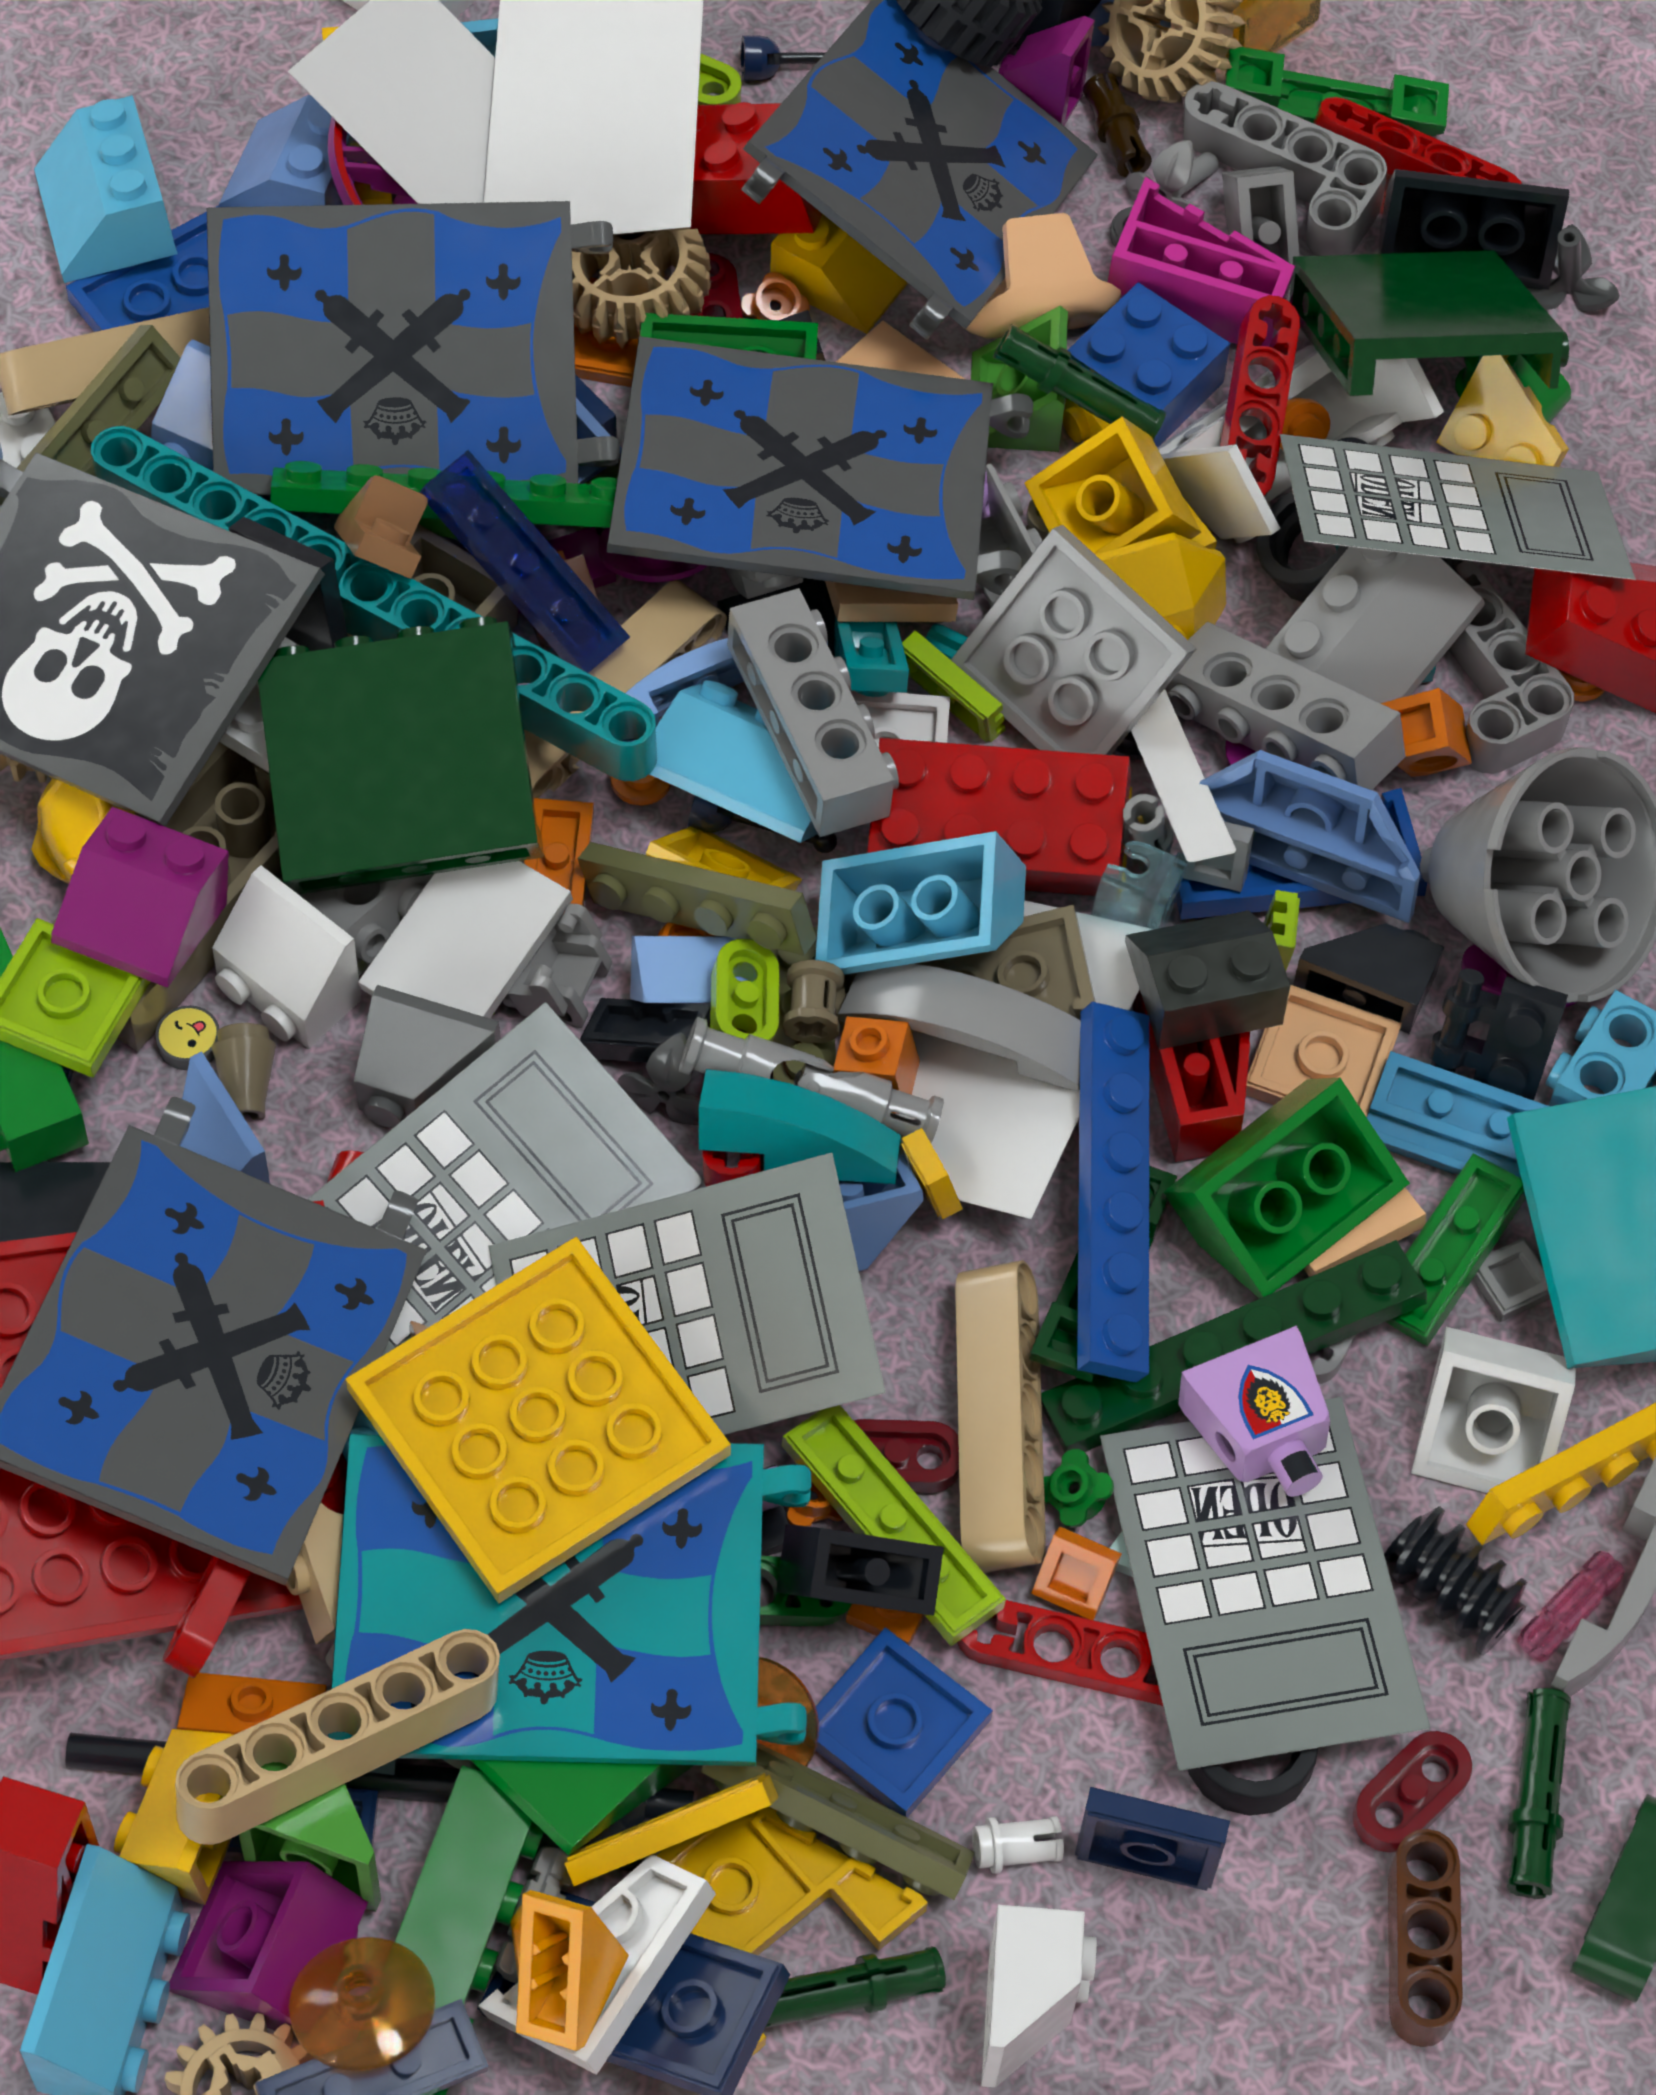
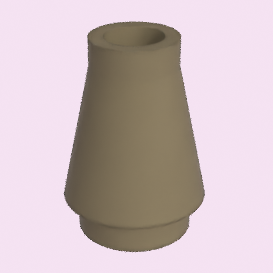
(245, 1065)

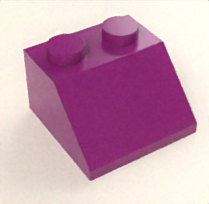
(142, 897)
(260, 1934)

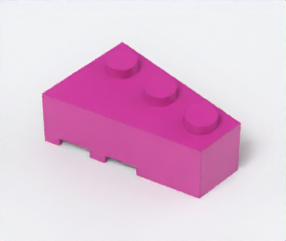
(1196, 264)

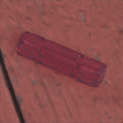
(1570, 1605)

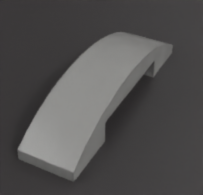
(974, 1015)
(1593, 1646)

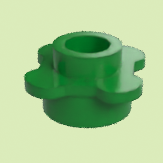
(1091, 1496)

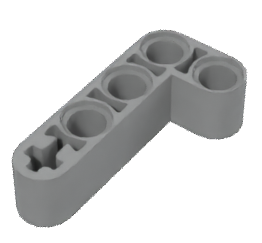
(1324, 164)
(1512, 694)

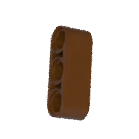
(1438, 1909)

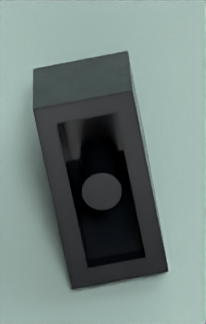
(1374, 971)
(859, 1569)

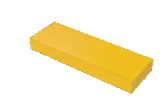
(671, 1828)

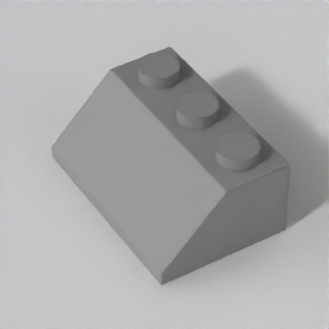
(1379, 621)

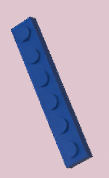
(1113, 1193)

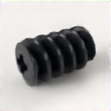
(1456, 1579)

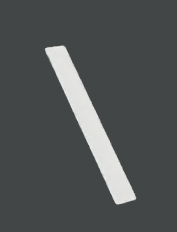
(1177, 782)

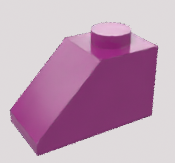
(1052, 66)

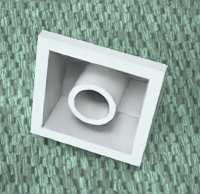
(286, 961)
(1491, 1411)
(1035, 1978)

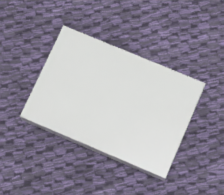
(469, 936)

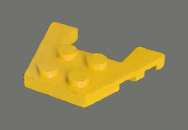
(777, 1875)

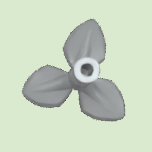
(1176, 172)

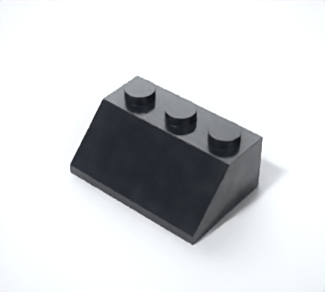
(1475, 215)

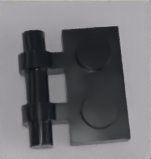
(1518, 1038)

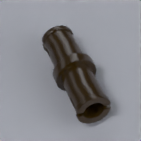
(1117, 124)

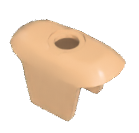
(1043, 272)

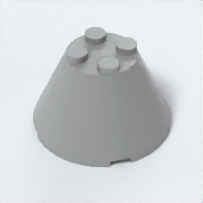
(1555, 873)

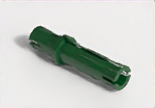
(1069, 379)
(1536, 1817)
(865, 1984)

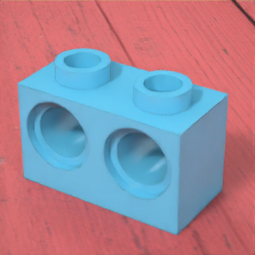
(1603, 1061)

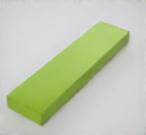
(882, 1504)

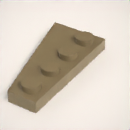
(1038, 959)

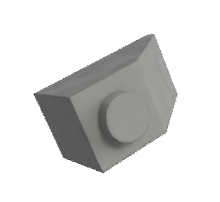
(1263, 208)

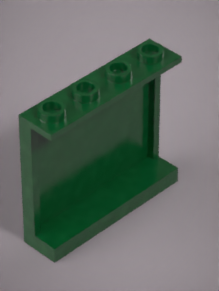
(1420, 308)
(398, 756)

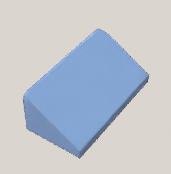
(674, 968)

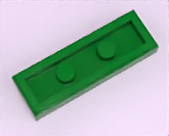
(1459, 1241)

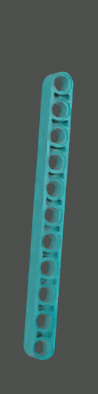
(384, 602)

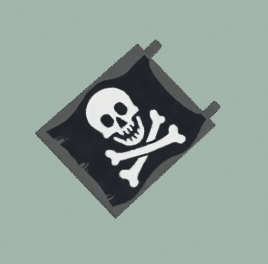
(128, 633)

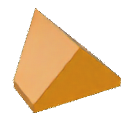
(563, 1968)

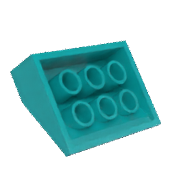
(1594, 1221)

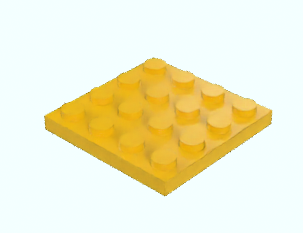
(538, 1418)

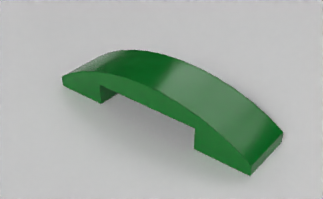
(1409, 100)

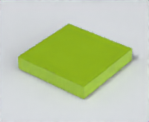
(64, 1002)

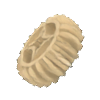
(1166, 61)
(634, 282)

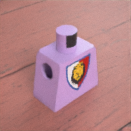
(1261, 1410)

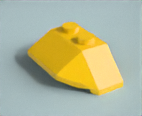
(1175, 578)

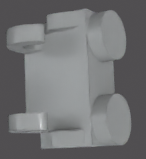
(563, 969)

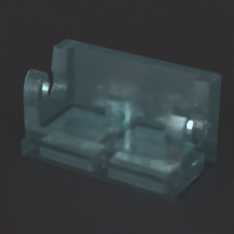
(1144, 897)

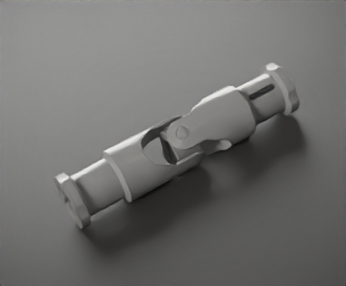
(862, 1091)

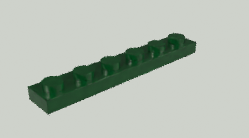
(1322, 1307)

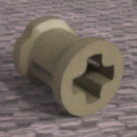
(813, 1001)

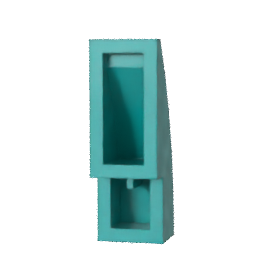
(793, 1125)

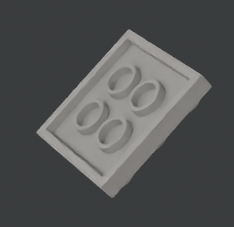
(1072, 650)

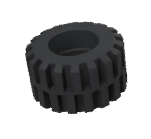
(973, 28)

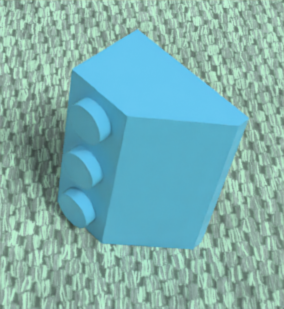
(103, 193)
(728, 758)
(919, 903)
(104, 1979)

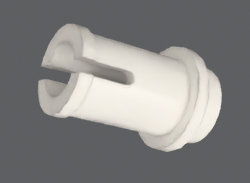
(1014, 1843)

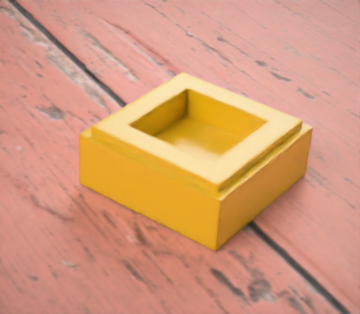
(931, 1174)

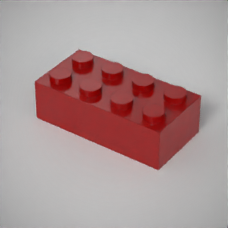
(724, 168)
(1047, 805)

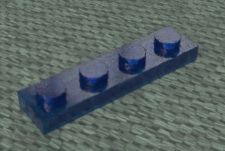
(523, 564)

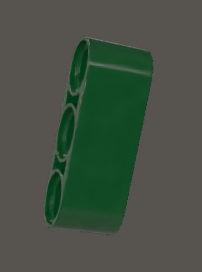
(1622, 1933)

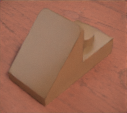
(382, 523)

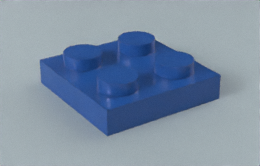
(897, 1723)

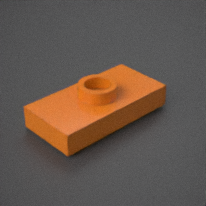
(237, 1702)

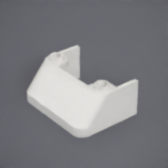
(1218, 478)

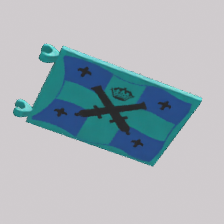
(605, 1659)

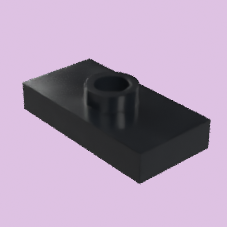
(636, 1029)

